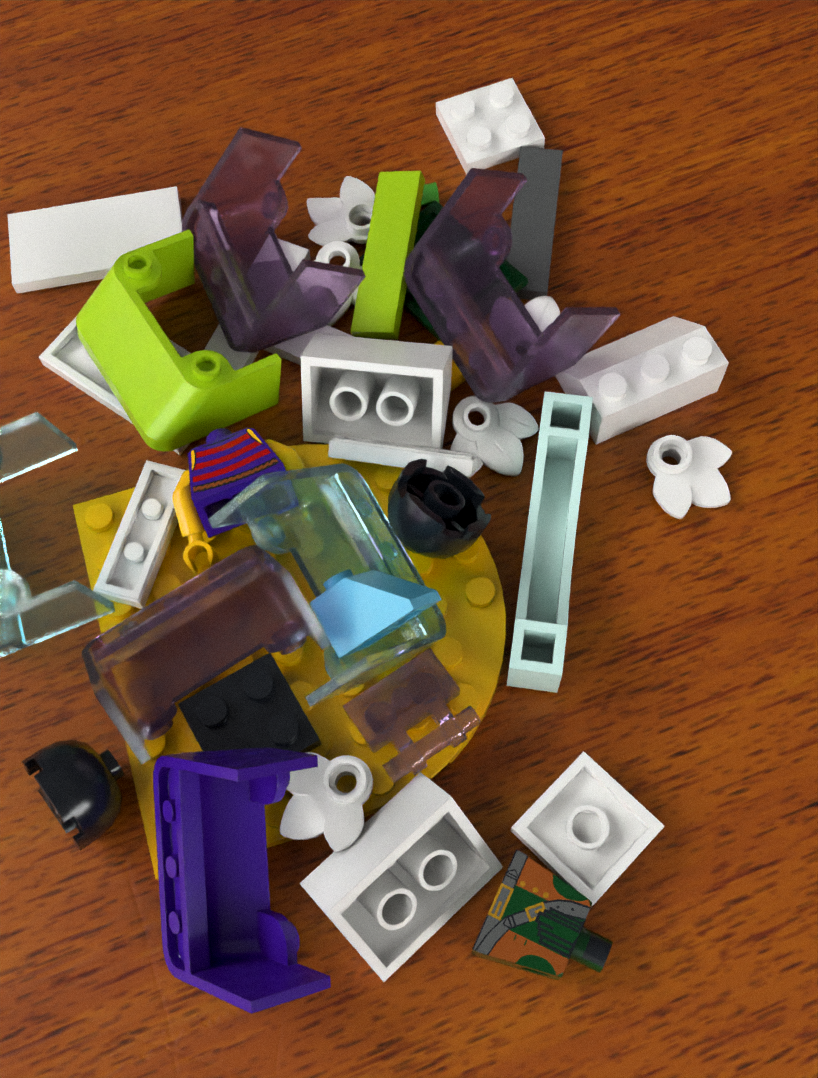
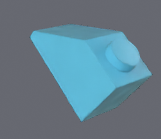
(367, 608)

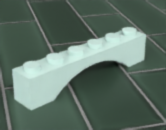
(550, 543)

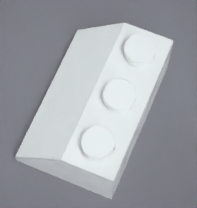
(646, 375)
(375, 390)
(403, 875)

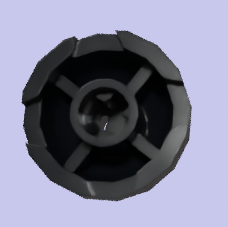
(436, 510)
(78, 787)

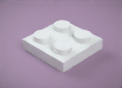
(489, 125)
(587, 828)

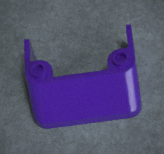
(217, 876)

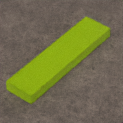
(387, 247)

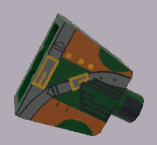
(539, 924)

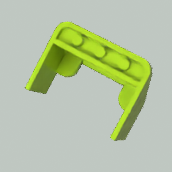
(166, 394)

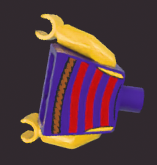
(218, 475)

